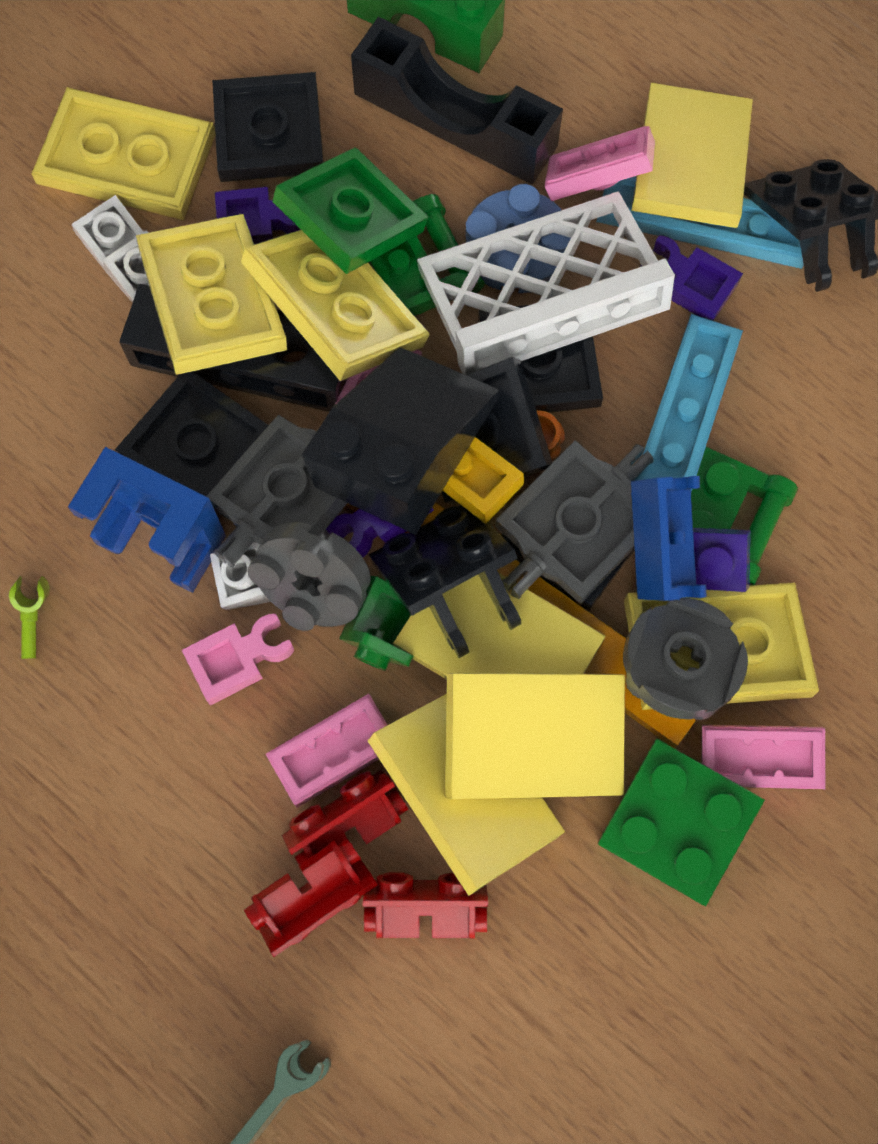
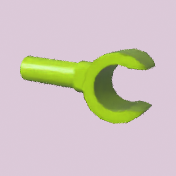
(28, 614)

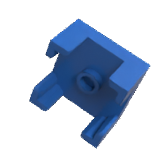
(182, 517)

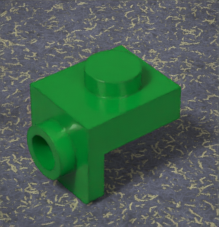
(378, 627)

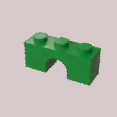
(461, 28)

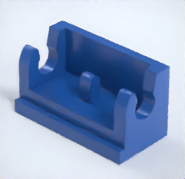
(664, 538)

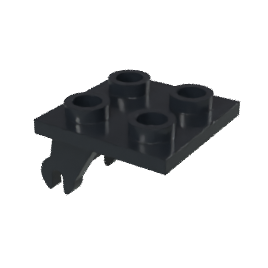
(811, 203)
(441, 558)

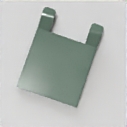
(289, 1080)

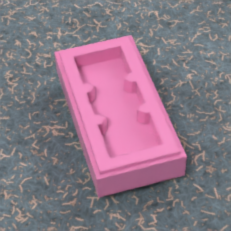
(600, 163)
(328, 751)
(766, 755)

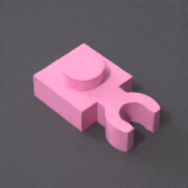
(228, 661)

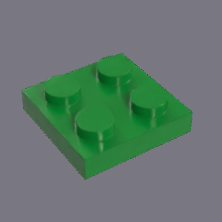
(350, 209)
(681, 822)

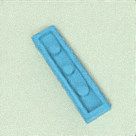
(754, 237)
(691, 399)

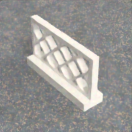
(561, 313)

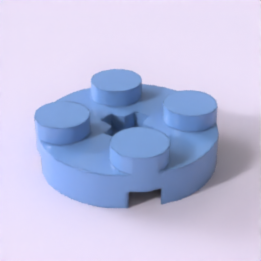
(508, 210)

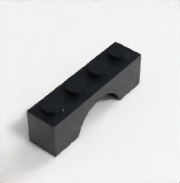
(403, 78)

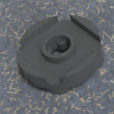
(285, 570)
(666, 686)

